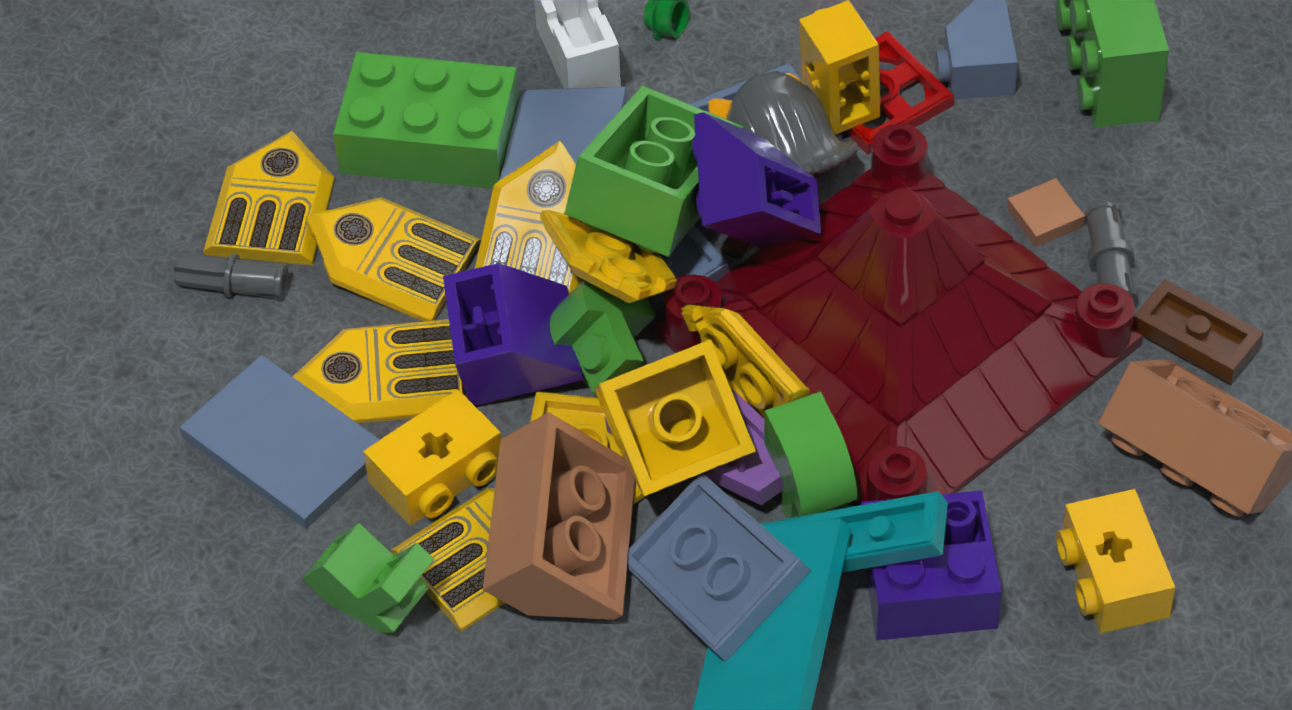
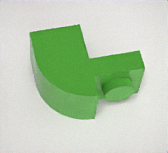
(600, 331)
(809, 457)
(368, 579)

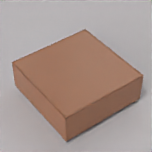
(1045, 212)

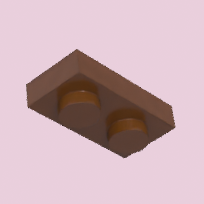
(1197, 331)

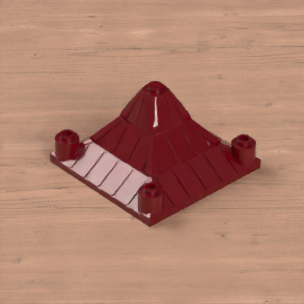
(918, 325)

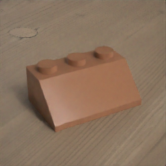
(1200, 435)
(559, 523)

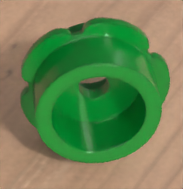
(660, 14)

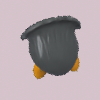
(789, 118)

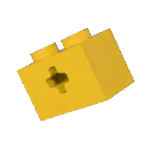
(841, 65)
(434, 458)
(1116, 561)

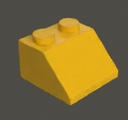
(674, 418)

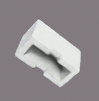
(579, 43)

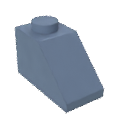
(979, 52)

